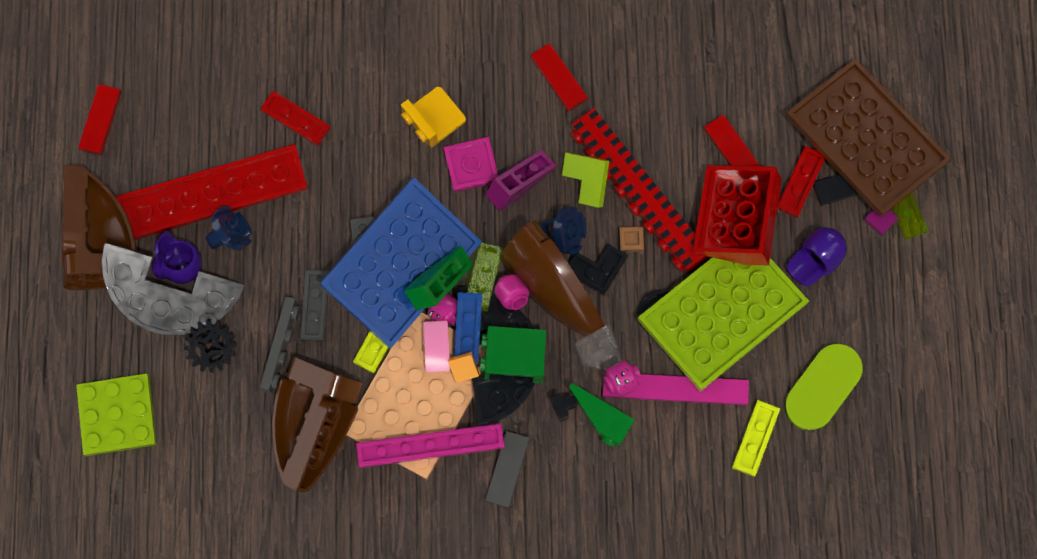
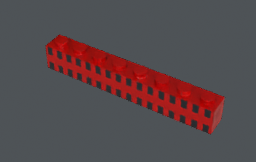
(639, 191)

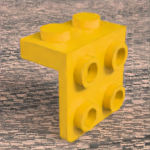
(433, 116)

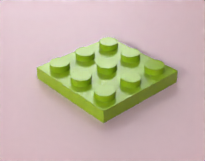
(116, 414)

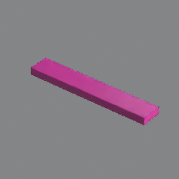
(683, 390)
(430, 445)

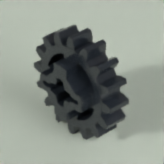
(207, 357)

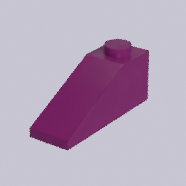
(519, 180)

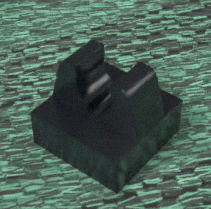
(562, 406)

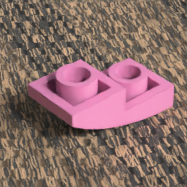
(436, 346)

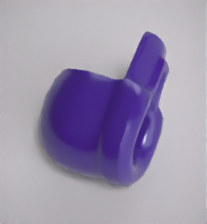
(828, 246)
(175, 260)

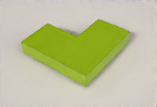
(593, 175)

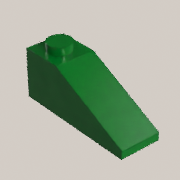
(439, 279)
(606, 420)

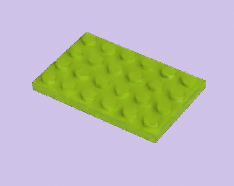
(721, 316)

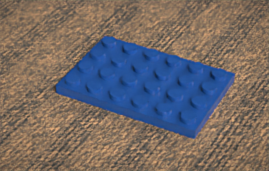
(390, 255)

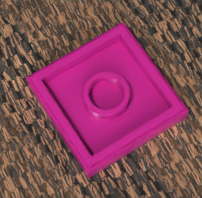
(471, 164)

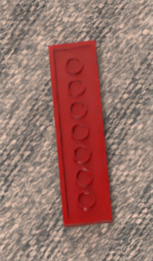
(202, 193)

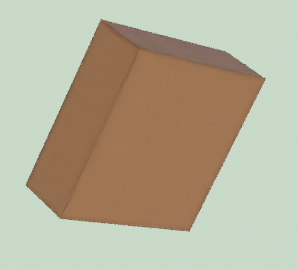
(631, 239)

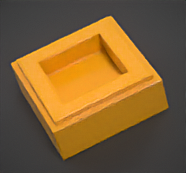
(463, 367)

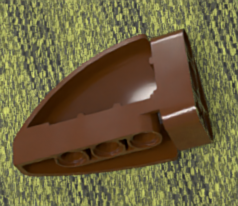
(88, 221)
(550, 279)
(311, 421)

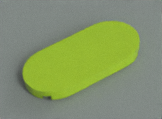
(823, 387)

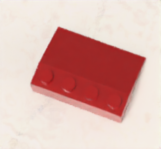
(738, 214)

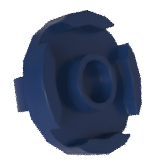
(229, 230)
(567, 230)

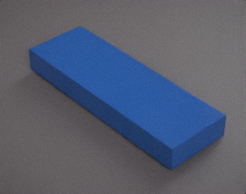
(468, 324)

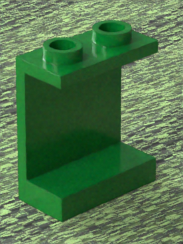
(514, 352)

